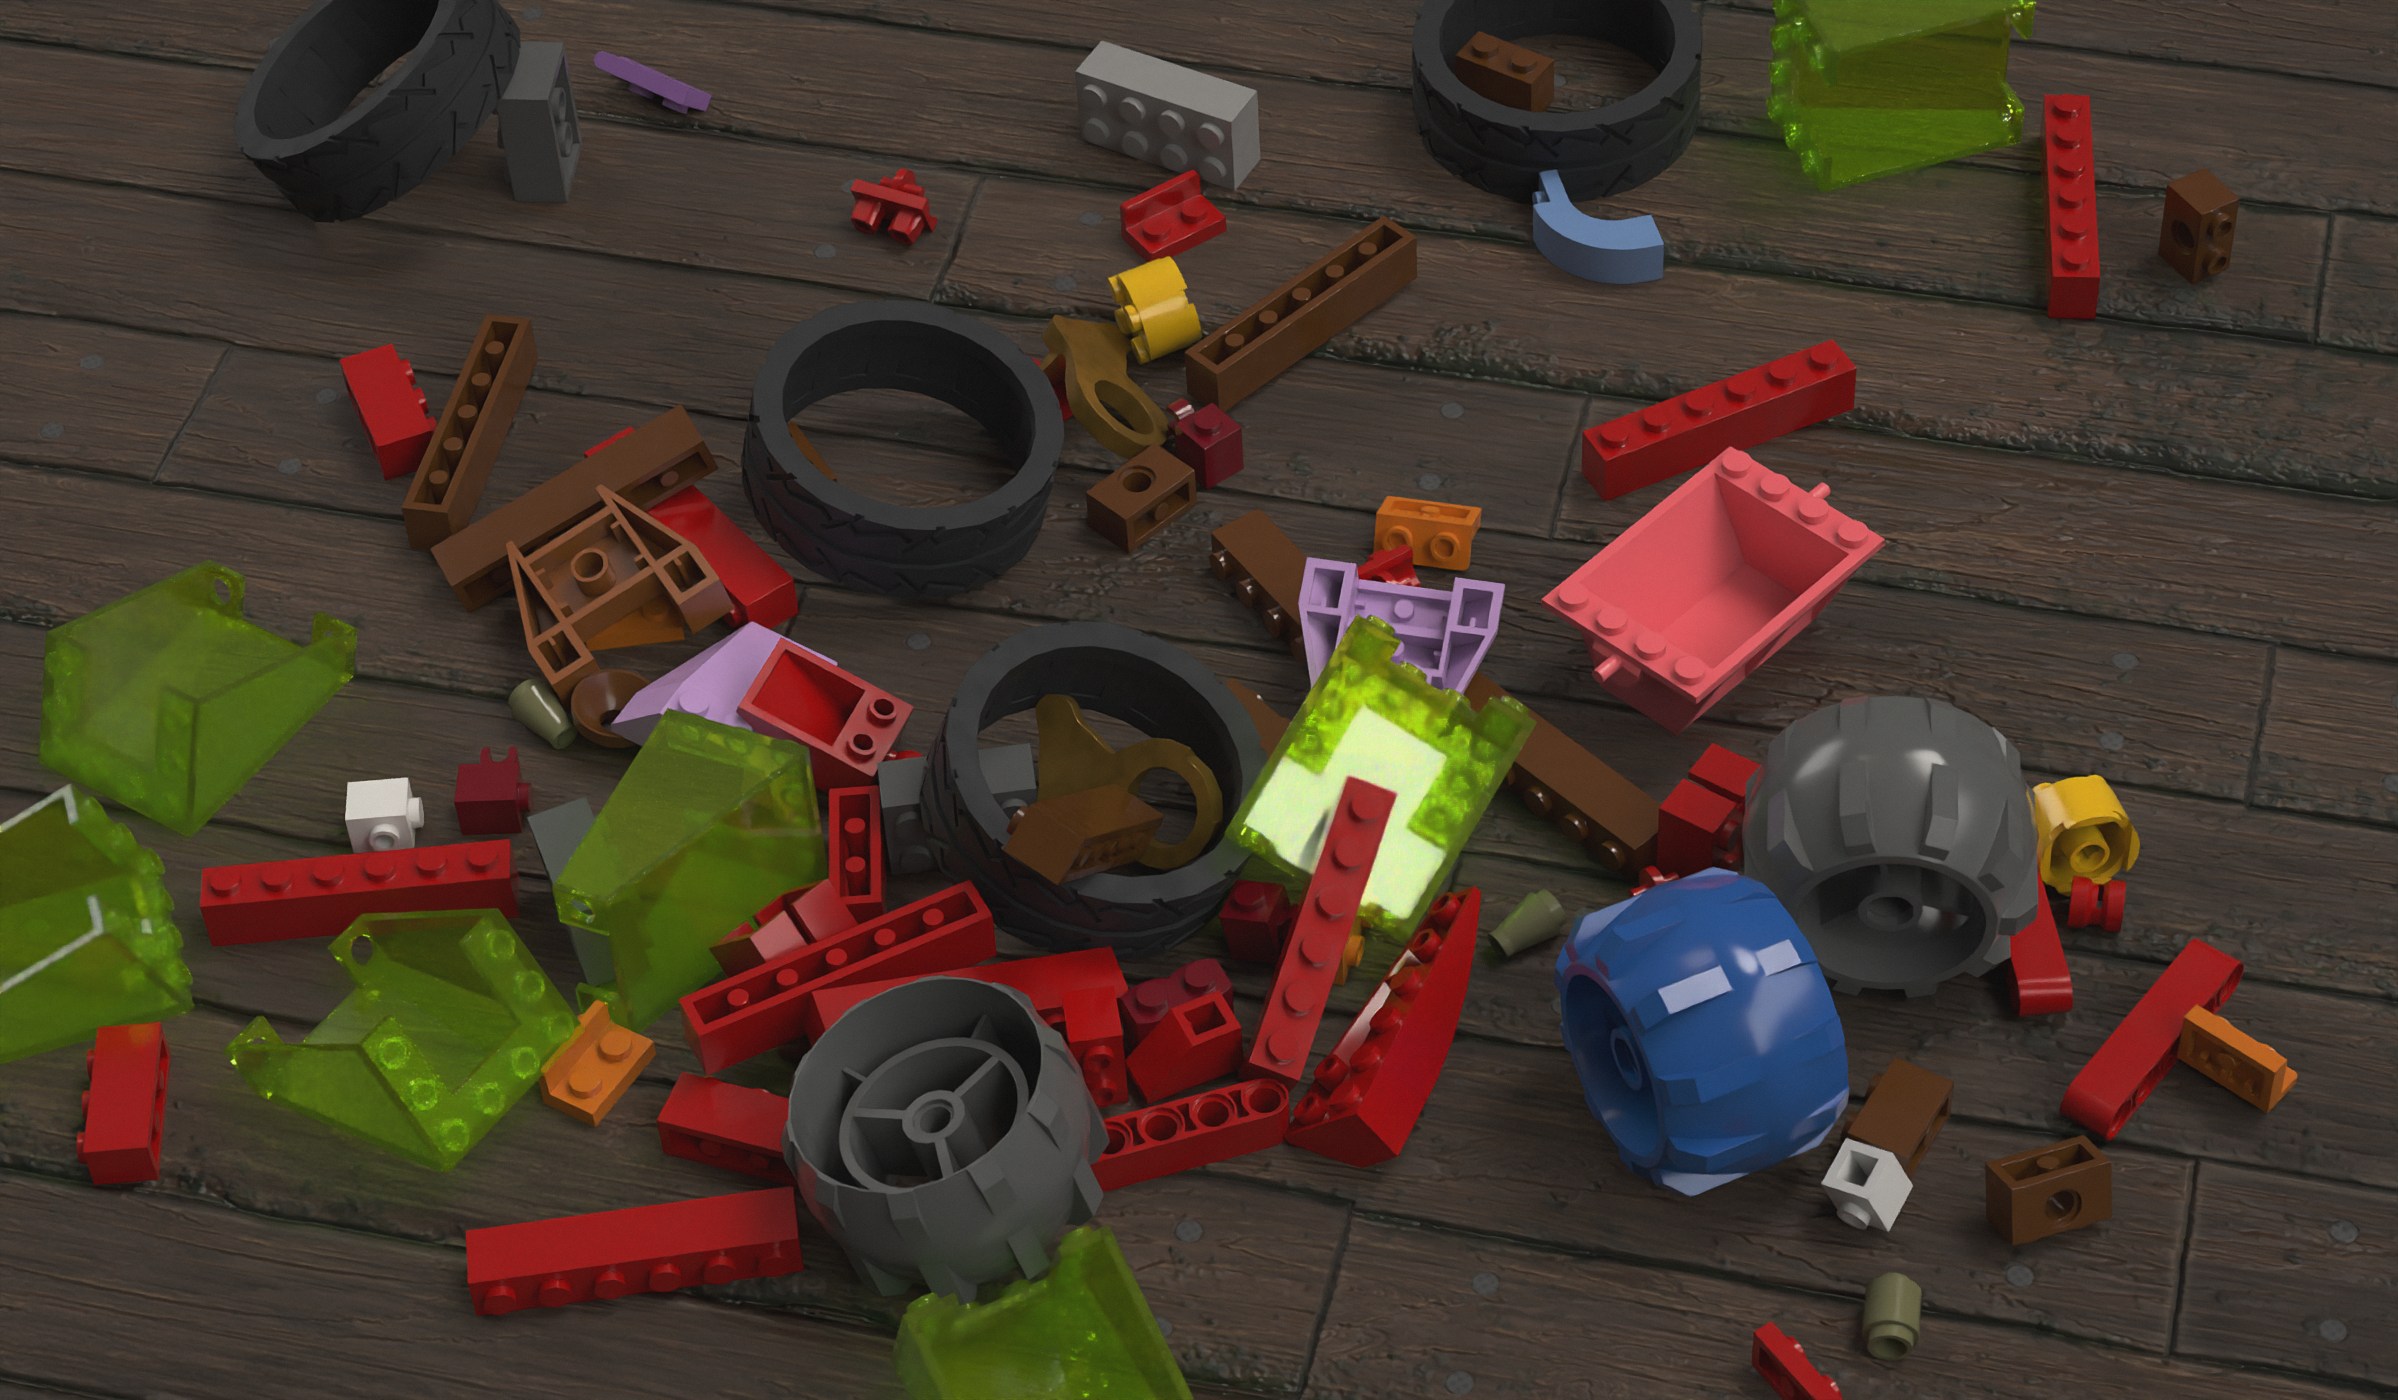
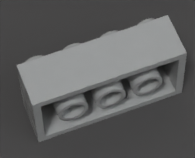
(1168, 114)

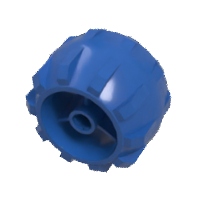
(1702, 1030)

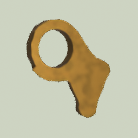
(1094, 368)
(1079, 759)

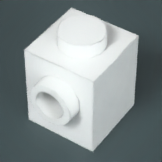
(382, 815)
(1866, 1185)

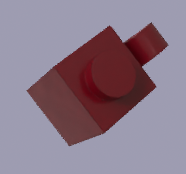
(1206, 441)
(492, 795)
(1256, 920)

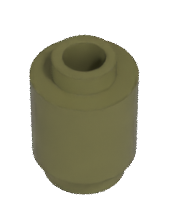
(1891, 1316)

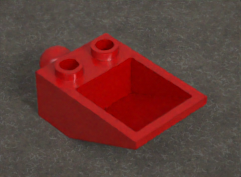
(829, 713)

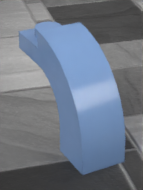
(1592, 247)

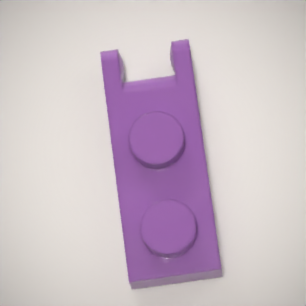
(649, 81)

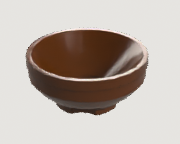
(604, 697)

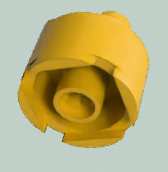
(1154, 309)
(2082, 832)

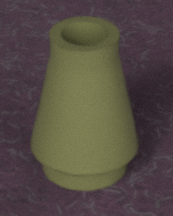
(540, 710)
(1529, 923)

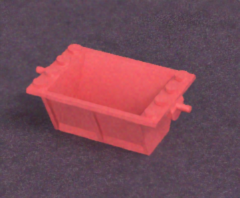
(1709, 586)

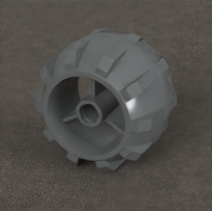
(1895, 841)
(952, 1089)

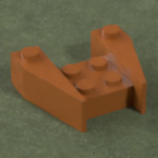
(601, 576)

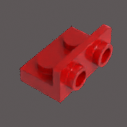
(1170, 218)

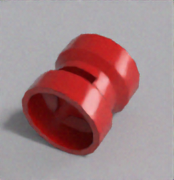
(2084, 900)

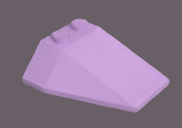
(1439, 629)
(704, 685)

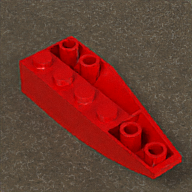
(1395, 1046)

